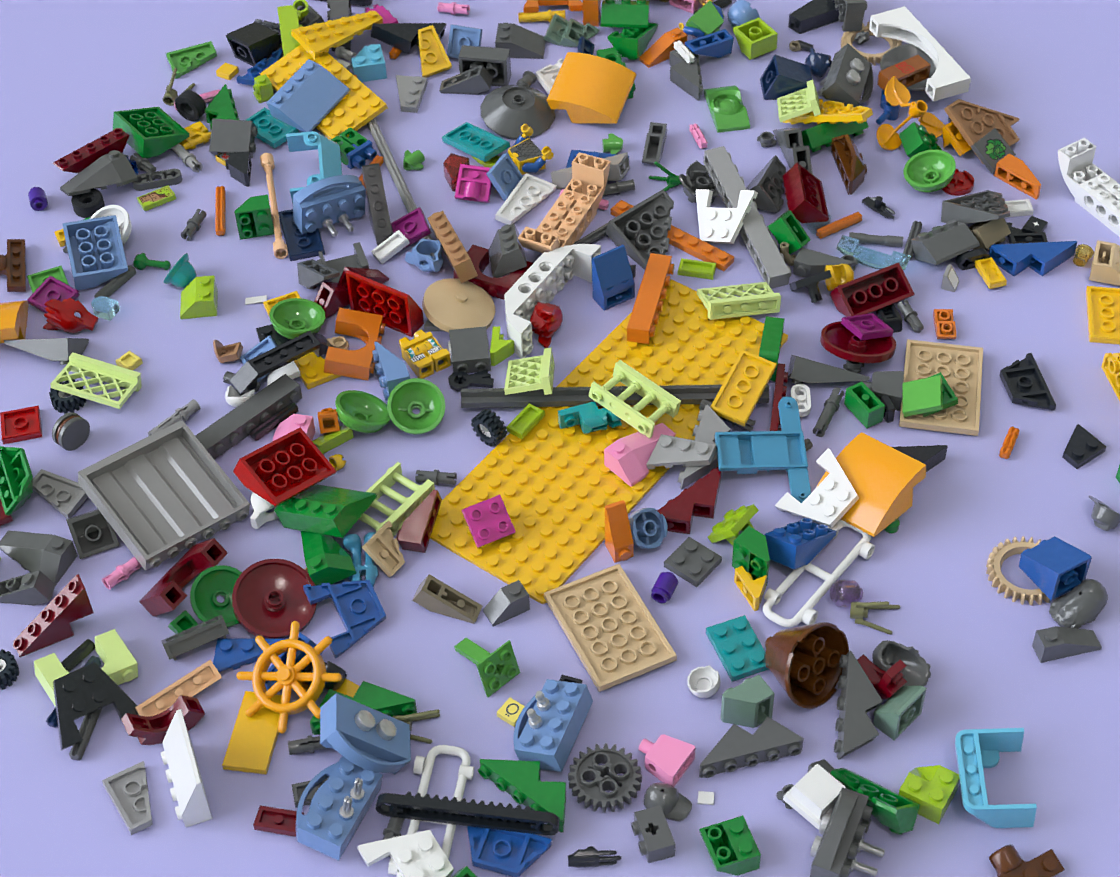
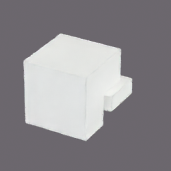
(814, 795)

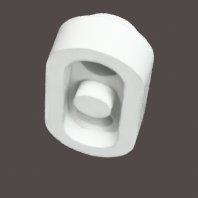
(801, 394)

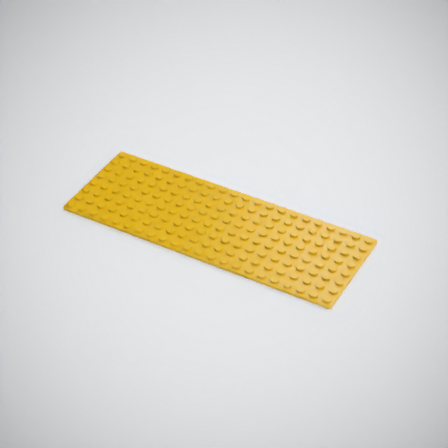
(558, 477)

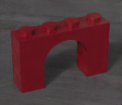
(493, 286)
(168, 590)

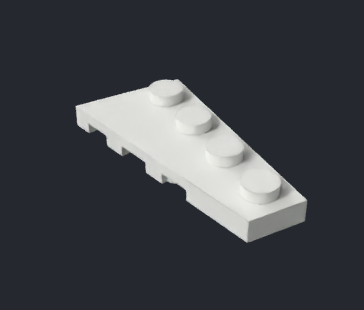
(523, 198)

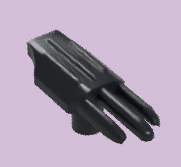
(878, 206)
(590, 858)

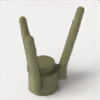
(171, 94)
(860, 610)
(418, 716)

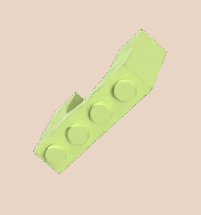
(117, 661)

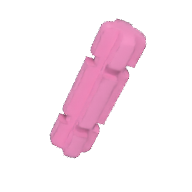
(698, 136)

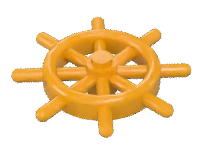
(289, 676)

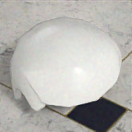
(235, 399)
(704, 681)

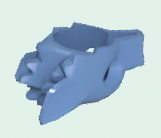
(421, 256)

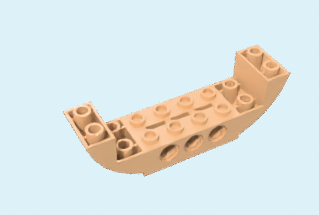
(573, 208)

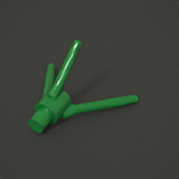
(672, 179)

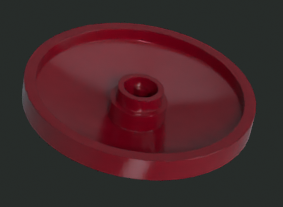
(846, 345)
(272, 597)

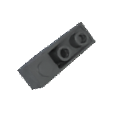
(27, 589)

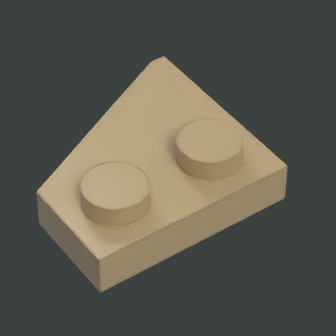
(385, 550)

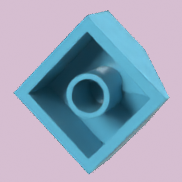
(369, 64)

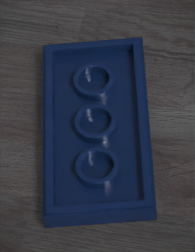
(299, 245)

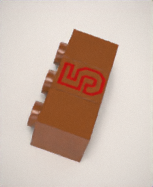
(907, 72)

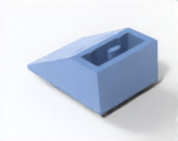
(390, 368)

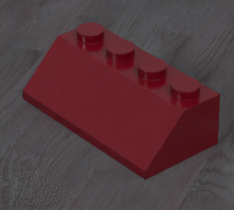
(805, 195)
(872, 291)

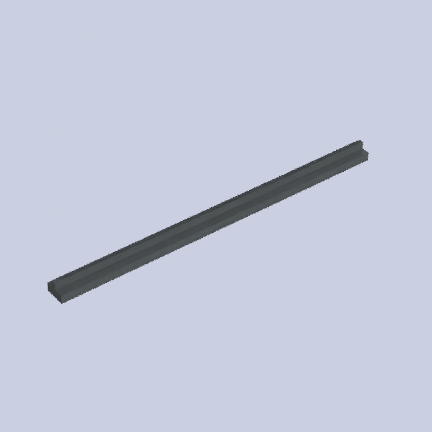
(580, 395)

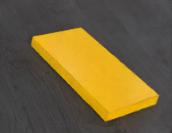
(1103, 314)
(743, 387)
(252, 738)

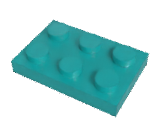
(271, 129)
(737, 648)

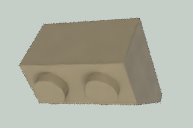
(990, 232)

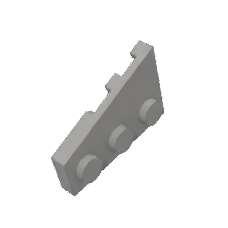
(410, 92)
(679, 451)
(59, 492)
(131, 797)

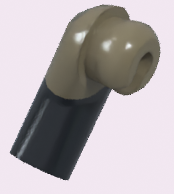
(800, 45)

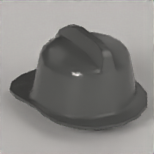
(1104, 516)

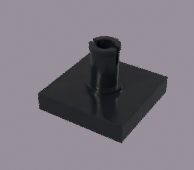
(811, 284)

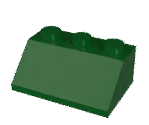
(625, 13)

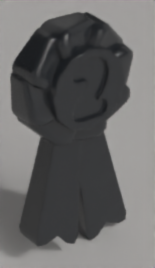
(462, 380)

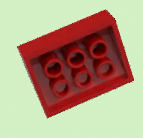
(398, 308)
(283, 467)

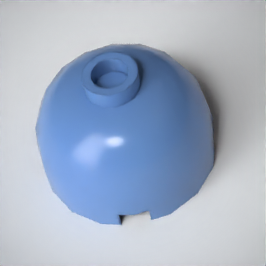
(741, 12)
(648, 528)

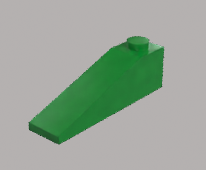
(632, 41)
(326, 559)
(888, 807)

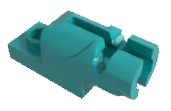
(588, 417)

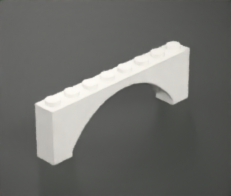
(902, 25)

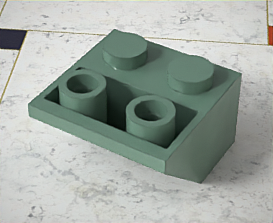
(747, 703)

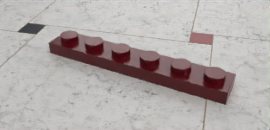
(780, 391)

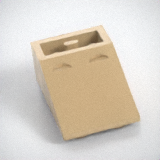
(1106, 263)

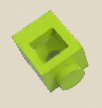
(262, 88)

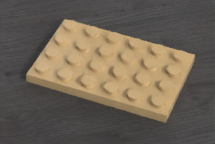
(963, 373)
(609, 627)

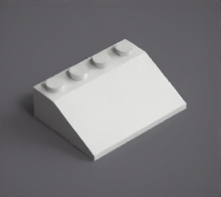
(184, 774)

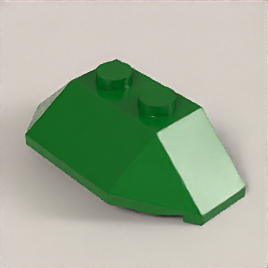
(15, 478)

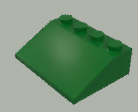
(149, 130)
(324, 510)

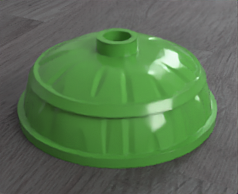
(930, 170)
(296, 317)
(419, 395)
(361, 411)

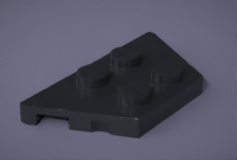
(1026, 384)

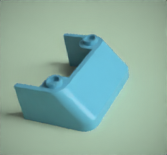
(328, 154)
(981, 750)

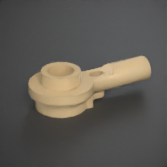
(338, 342)

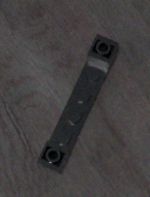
(247, 376)

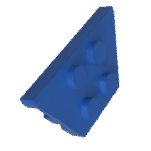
(505, 851)

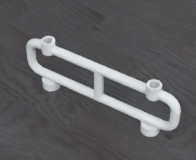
(807, 613)
(424, 767)

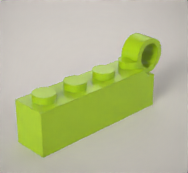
(289, 20)

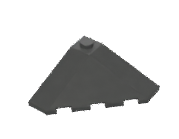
(975, 208)
(643, 228)

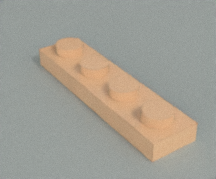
(188, 686)

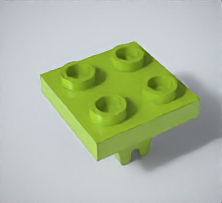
(732, 524)

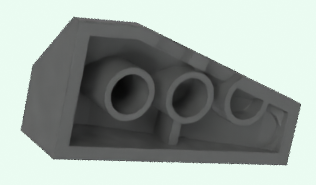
(810, 371)

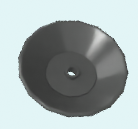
(903, 53)
(514, 105)

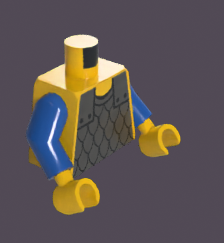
(527, 155)

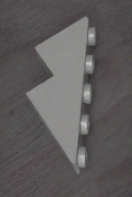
(618, 168)
(704, 432)

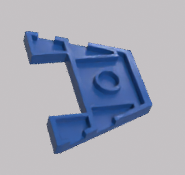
(357, 608)

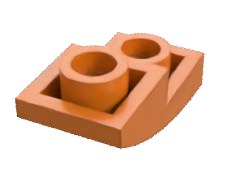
(944, 324)

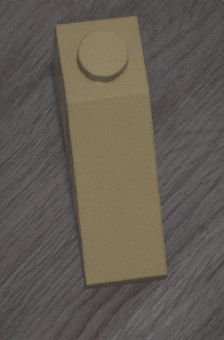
(445, 600)

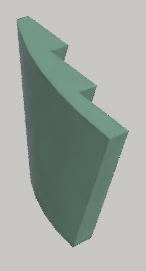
(568, 32)

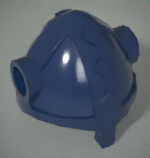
(818, 63)

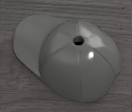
(673, 804)

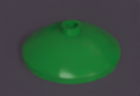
(207, 587)

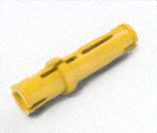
(540, 16)

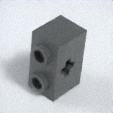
(654, 834)

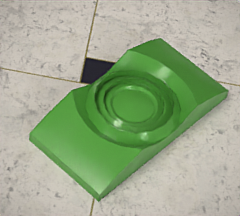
(727, 108)

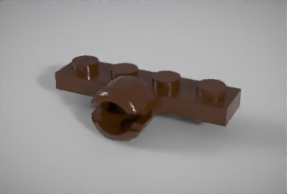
(14, 265)
(1010, 864)

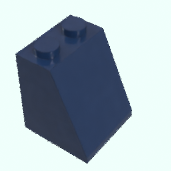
(784, 77)

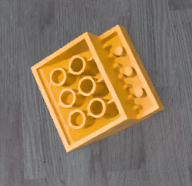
(591, 88)
(13, 320)
(881, 480)

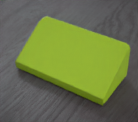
(333, 439)

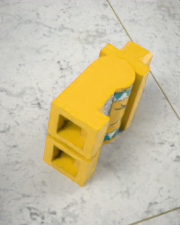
(424, 352)

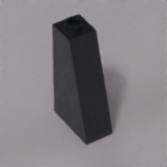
(813, 15)

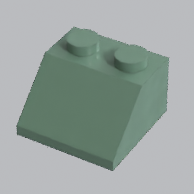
(899, 710)

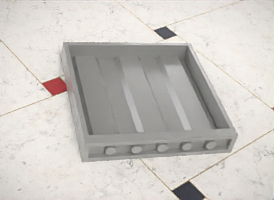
(163, 494)

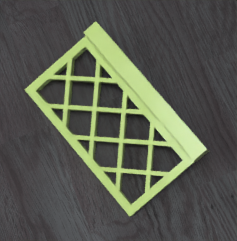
(799, 103)
(747, 304)
(99, 372)
(531, 374)

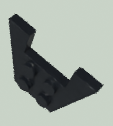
(82, 694)

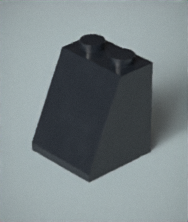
(253, 43)

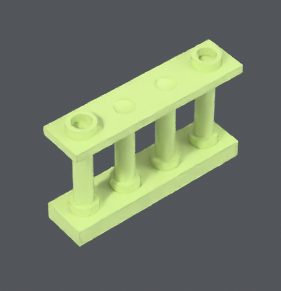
(644, 387)
(409, 504)

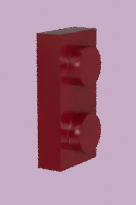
(276, 820)

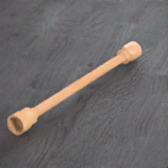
(279, 247)

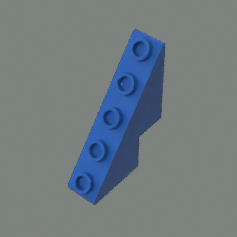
(1040, 256)

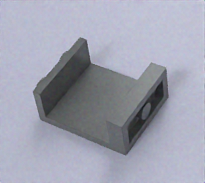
(232, 136)
(357, 260)
(470, 349)

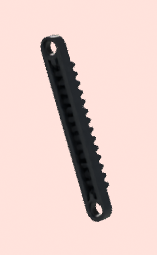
(467, 813)

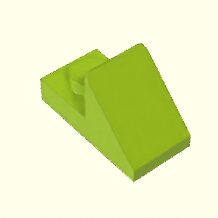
(500, 348)

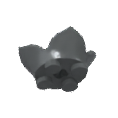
(697, 178)

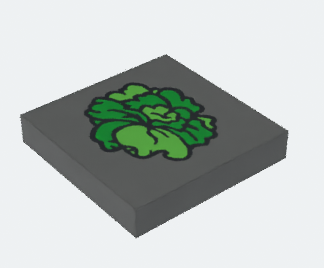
(992, 149)

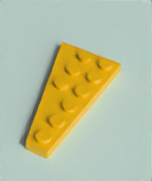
(334, 33)
(834, 112)

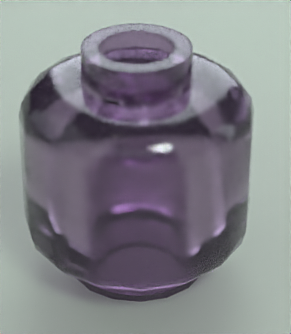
(845, 592)

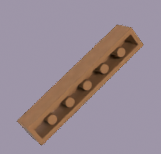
(452, 246)

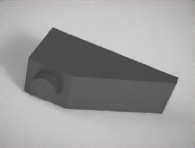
(469, 82)
(812, 262)
(314, 273)
(1063, 642)

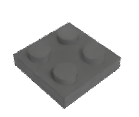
(692, 561)

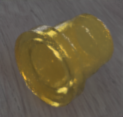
(1082, 255)

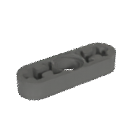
(167, 177)

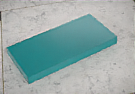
(476, 141)

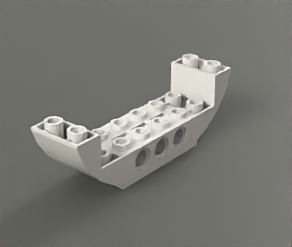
(1089, 184)
(541, 284)

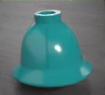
(181, 273)

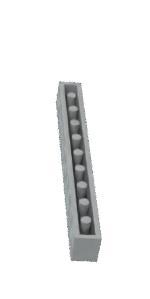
(754, 231)

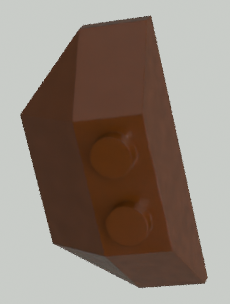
(848, 162)

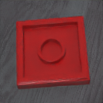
(21, 424)

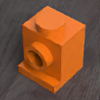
(329, 418)

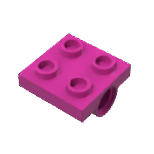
(473, 183)
(488, 521)

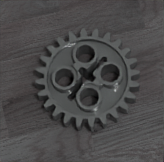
(605, 777)

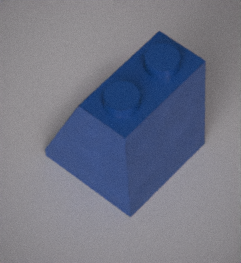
(1055, 566)

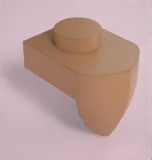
(228, 352)

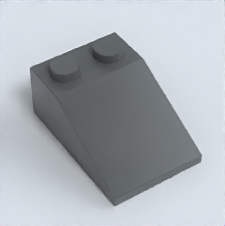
(520, 41)

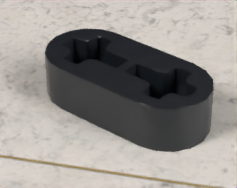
(967, 259)

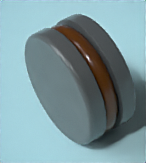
(70, 431)

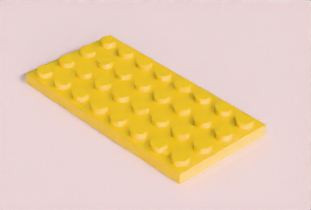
(352, 111)

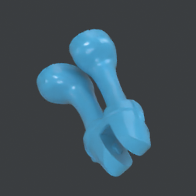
(354, 545)

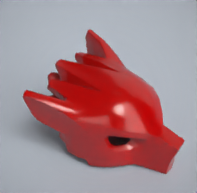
(62, 317)
(546, 321)

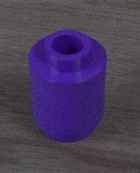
(37, 199)
(664, 587)

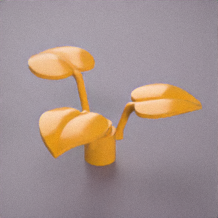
(896, 95)

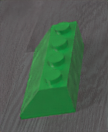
(823, 133)

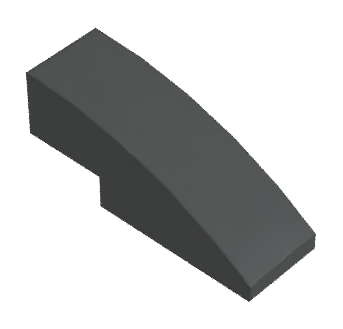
(654, 143)

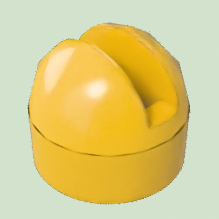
(337, 462)

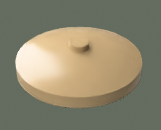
(457, 305)

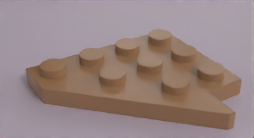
(977, 121)

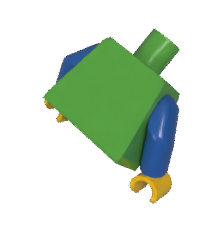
(704, 21)

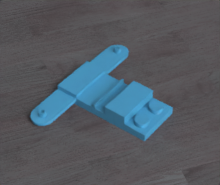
(769, 450)

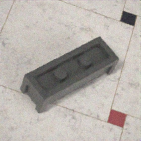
(195, 637)

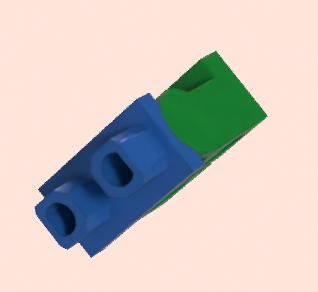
(354, 149)

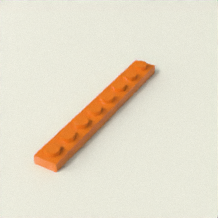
(687, 242)

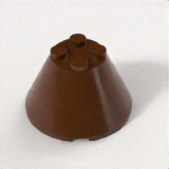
(807, 661)

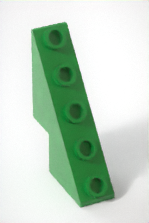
(222, 106)
(376, 698)
(523, 783)

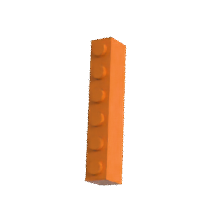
(649, 298)

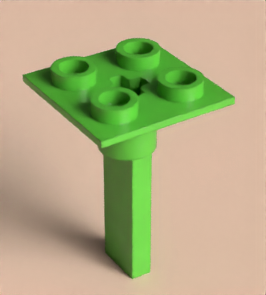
(495, 667)

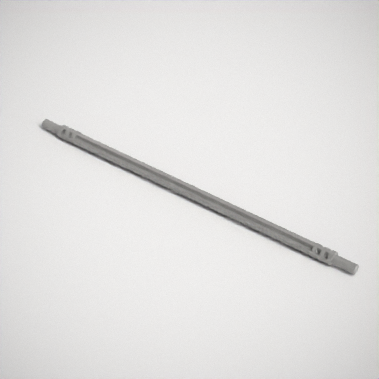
(393, 169)

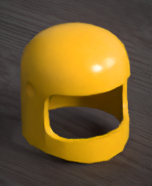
(840, 275)

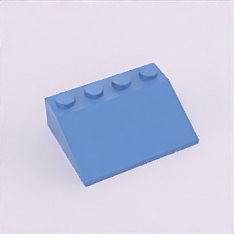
(307, 97)
(94, 251)

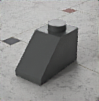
(507, 603)

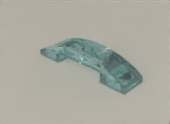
(870, 257)

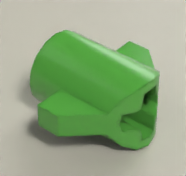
(612, 144)
(413, 160)

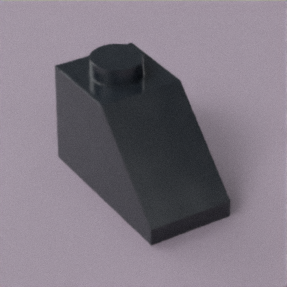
(240, 167)

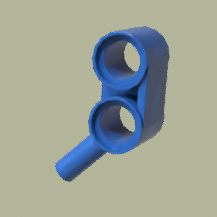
(890, 112)

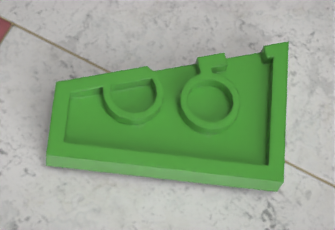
(190, 57)

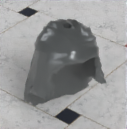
(1079, 605)
(889, 652)

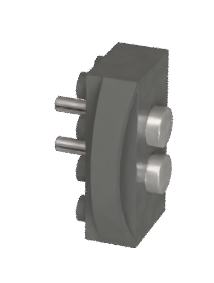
(848, 78)
(843, 838)

